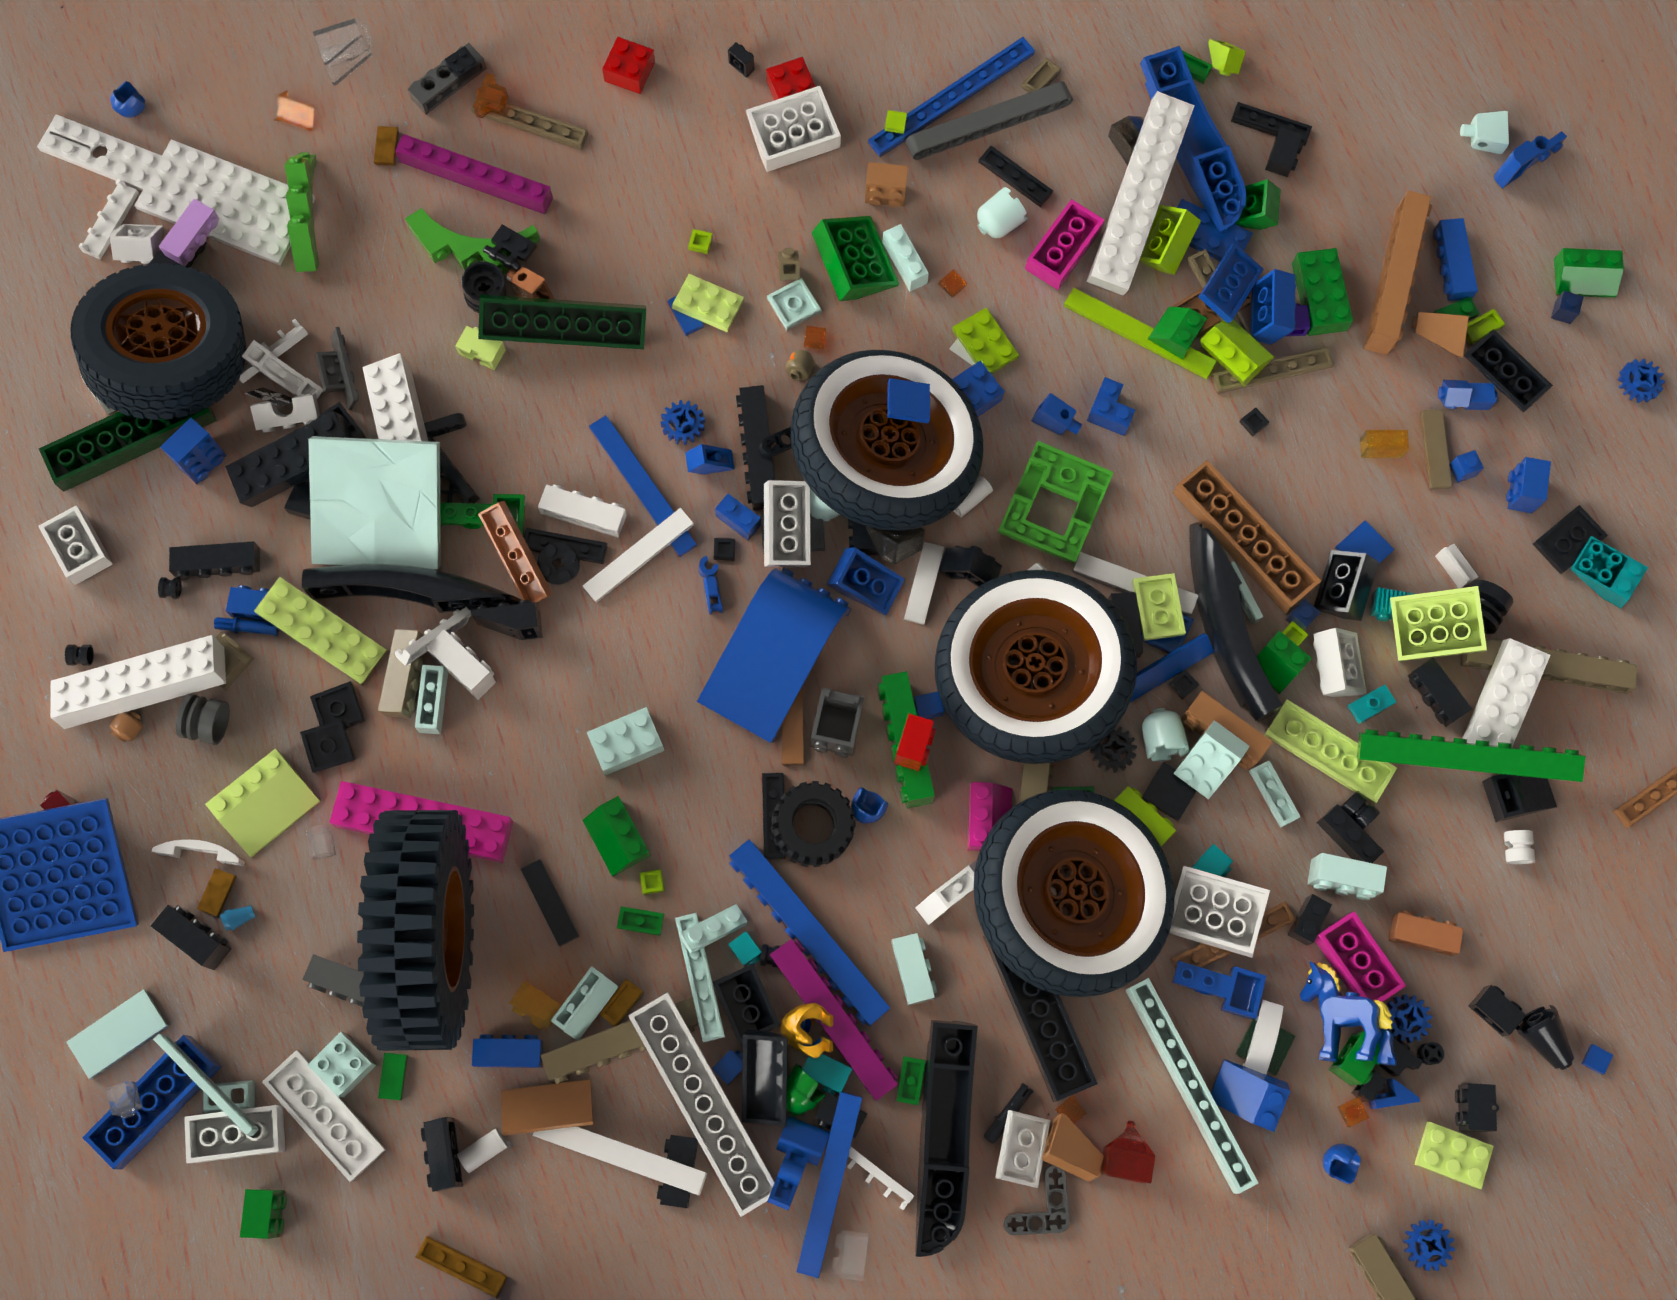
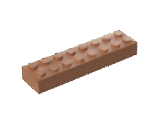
(515, 553)

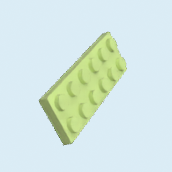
(320, 630)
(1328, 751)

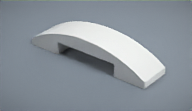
(279, 371)
(924, 583)
(174, 848)
(1264, 1036)

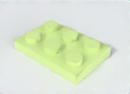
(707, 302)
(1159, 607)
(1454, 1155)

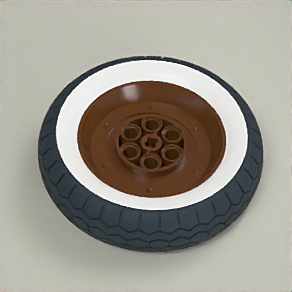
(884, 489)
(1024, 719)
(1026, 921)

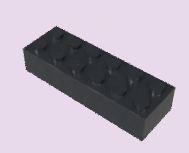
(282, 461)

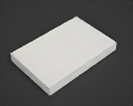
(1022, 1149)

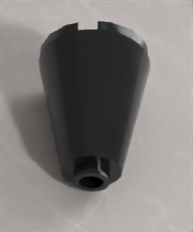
(1547, 1036)

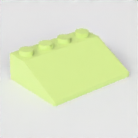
(1438, 624)
(263, 802)

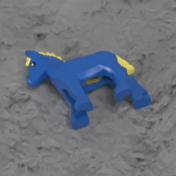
(1348, 1011)

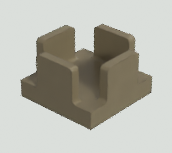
(235, 659)

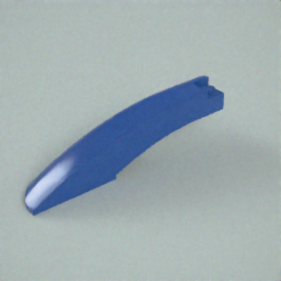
(1203, 152)

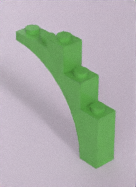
(299, 199)
(467, 250)

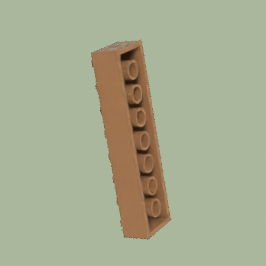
(1397, 273)
(1246, 536)

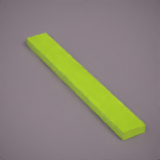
(1134, 331)

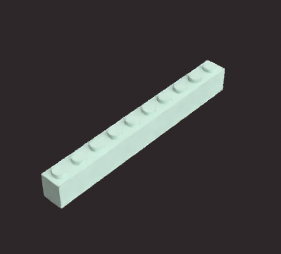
(1191, 1087)

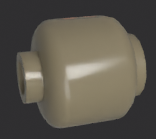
(800, 365)

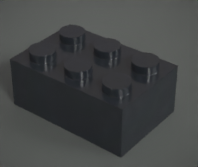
(191, 936)

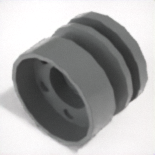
(202, 719)

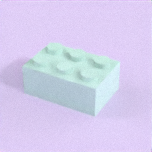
(625, 741)
(1211, 759)
(1346, 876)

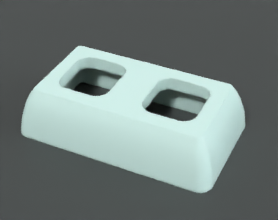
(227, 1087)

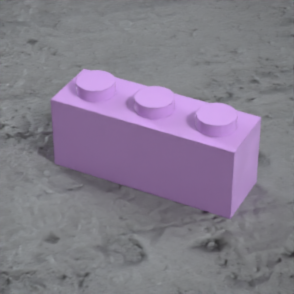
(189, 232)

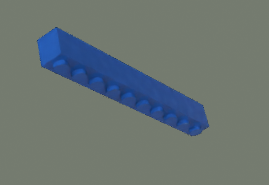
(809, 932)

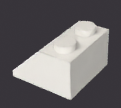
(136, 242)

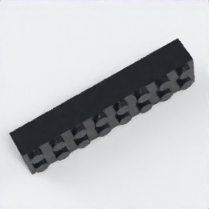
(1048, 1034)

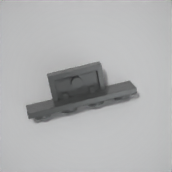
(335, 370)

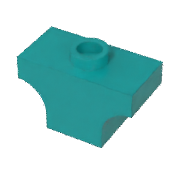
(1371, 704)

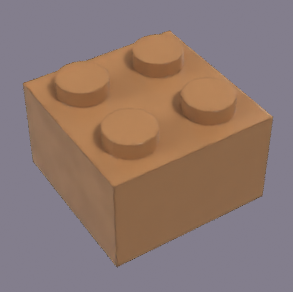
(886, 184)

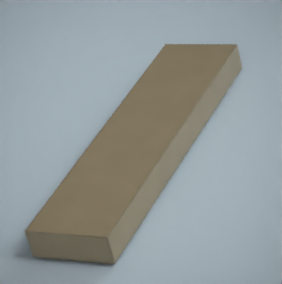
(1436, 449)

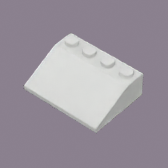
(793, 128)
(1218, 911)

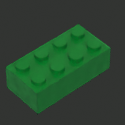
(1323, 290)

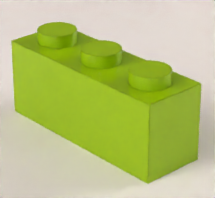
(1160, 827)

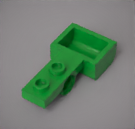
(467, 513)

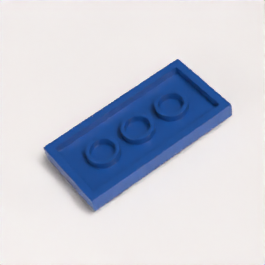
(1210, 237)
(1231, 283)

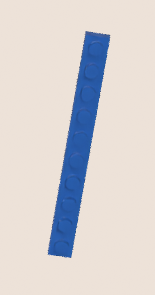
(954, 95)

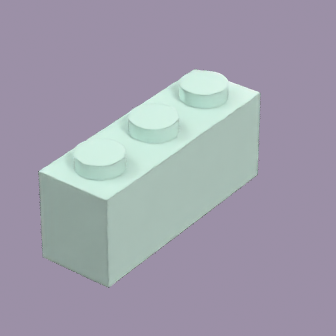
(905, 257)
(431, 699)
(913, 969)
(584, 1003)

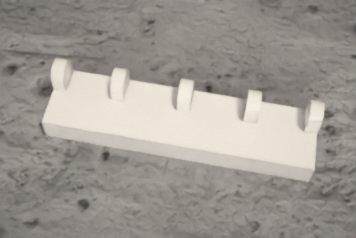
(109, 220)
(278, 348)
(418, 647)
(881, 1176)

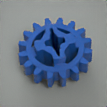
(1641, 380)
(676, 416)
(1411, 1009)
(1423, 1253)

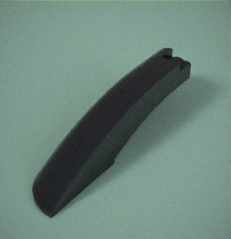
(409, 583)
(1225, 625)
(945, 1135)

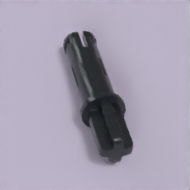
(1014, 1104)

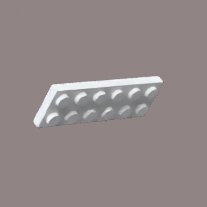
(324, 1116)

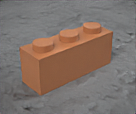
(1426, 933)

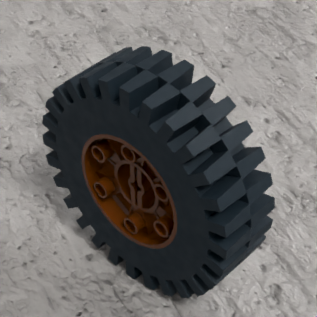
(416, 930)

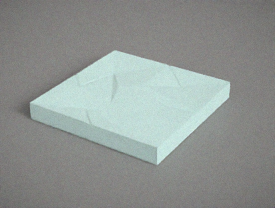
(375, 502)

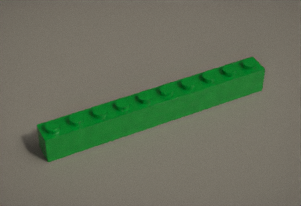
(1470, 756)

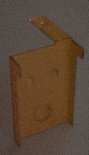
(294, 112)

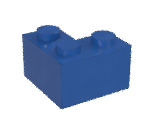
(1107, 411)

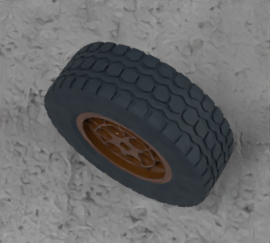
(158, 341)

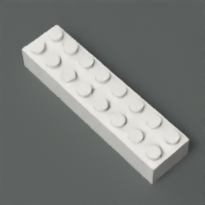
(138, 682)

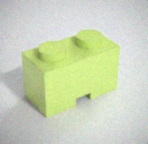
(487, 351)

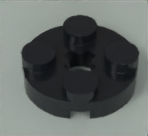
(568, 557)

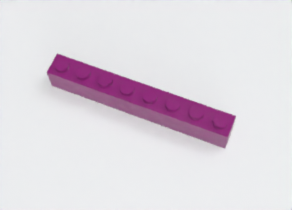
(474, 174)
(844, 1034)

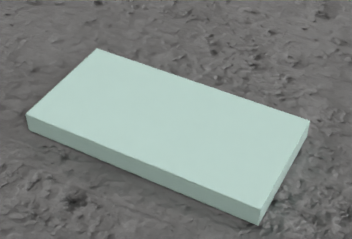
(117, 1034)

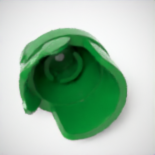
(799, 1092)

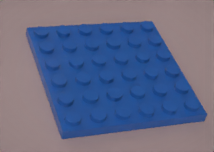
(62, 876)

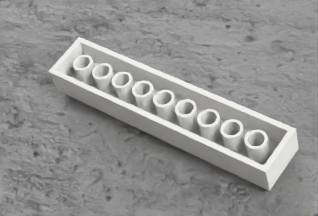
(1140, 193)
(703, 1103)

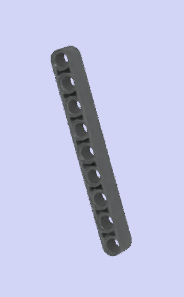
(989, 120)

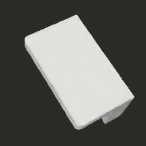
(1456, 566)

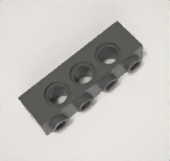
(442, 87)

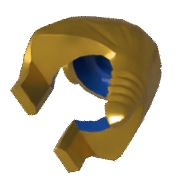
(798, 1024)

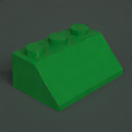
(1588, 272)
(616, 836)

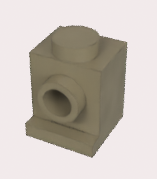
(789, 260)

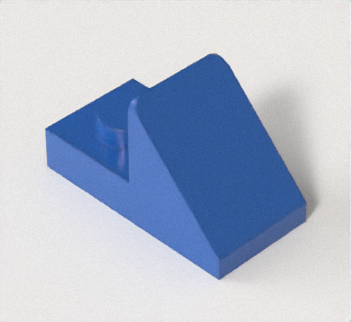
(1398, 1096)

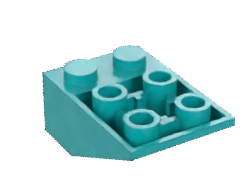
(1608, 572)

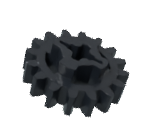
(1103, 750)

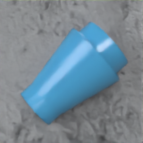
(236, 917)

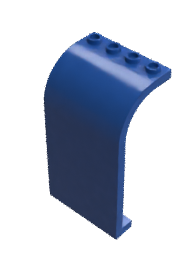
(772, 653)

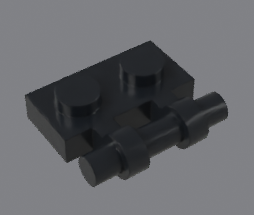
(513, 243)

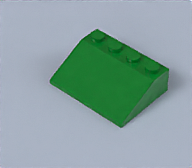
(854, 257)

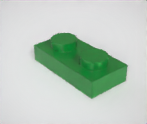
(1463, 307)
(640, 921)
(910, 1080)

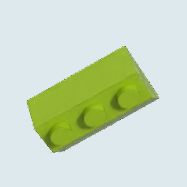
(1169, 238)
(1236, 350)

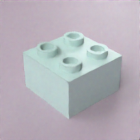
(342, 1064)

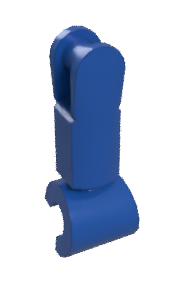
(711, 585)

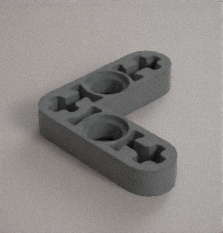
(1052, 1210)

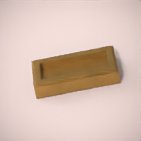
(386, 145)
(216, 892)
(621, 1002)

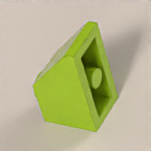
(1226, 57)

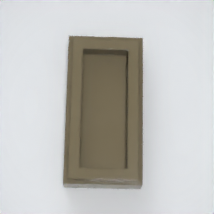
(1041, 76)

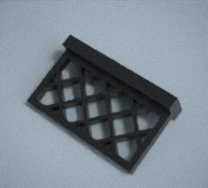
(456, 479)

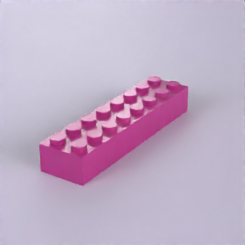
(360, 806)

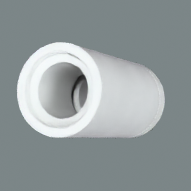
(979, 492)
(482, 1150)

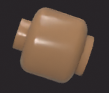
(126, 726)

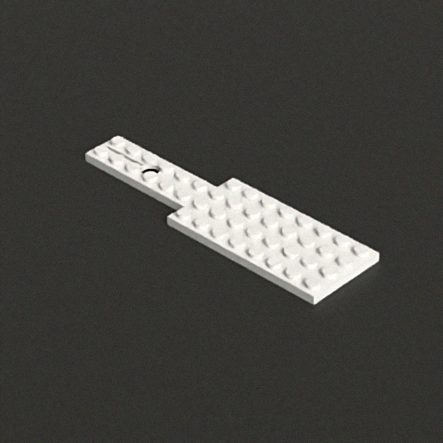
(248, 204)

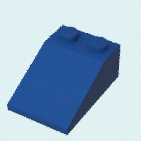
(865, 580)
(1250, 1094)

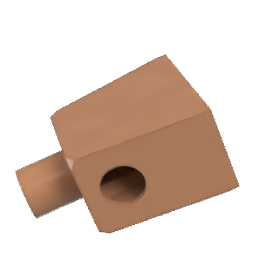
(529, 284)

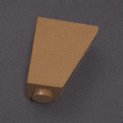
(1442, 330)
(1072, 1150)

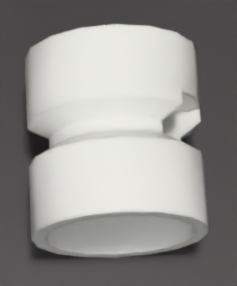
(1519, 847)

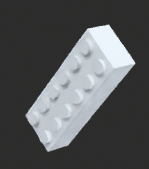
(394, 400)
(1506, 694)

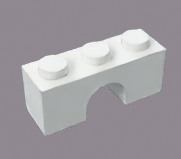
(268, 417)

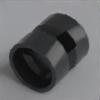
(1359, 810)

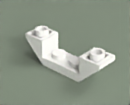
(947, 895)

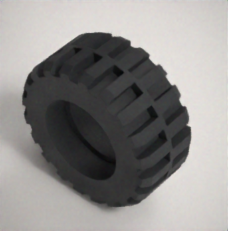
(821, 796)

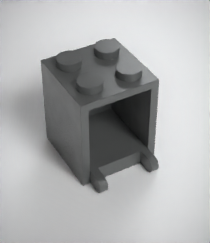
(836, 722)

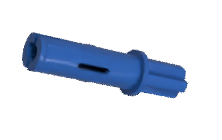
(249, 626)

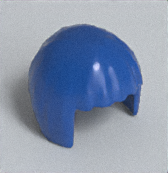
(127, 100)
(868, 806)
(1342, 1162)

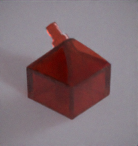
(1129, 1157)

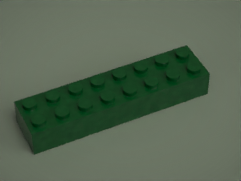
(561, 322)
(109, 445)

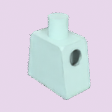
(1488, 131)

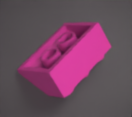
(986, 806)

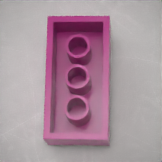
(1064, 244)
(1359, 959)

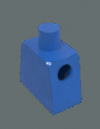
(1056, 416)

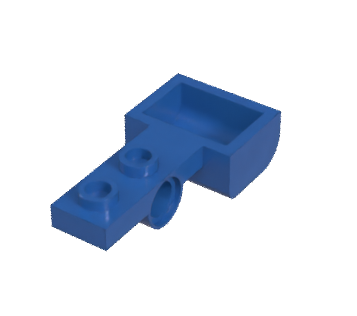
(1526, 156)
(1240, 989)
(802, 1145)

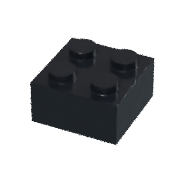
(741, 59)
(462, 64)
(1368, 1090)

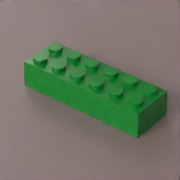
(898, 703)

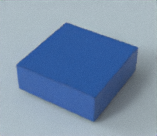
(1597, 1059)

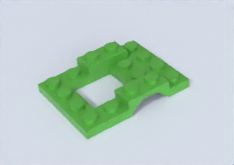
(1064, 476)

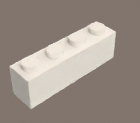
(582, 510)

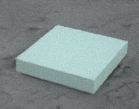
(794, 304)

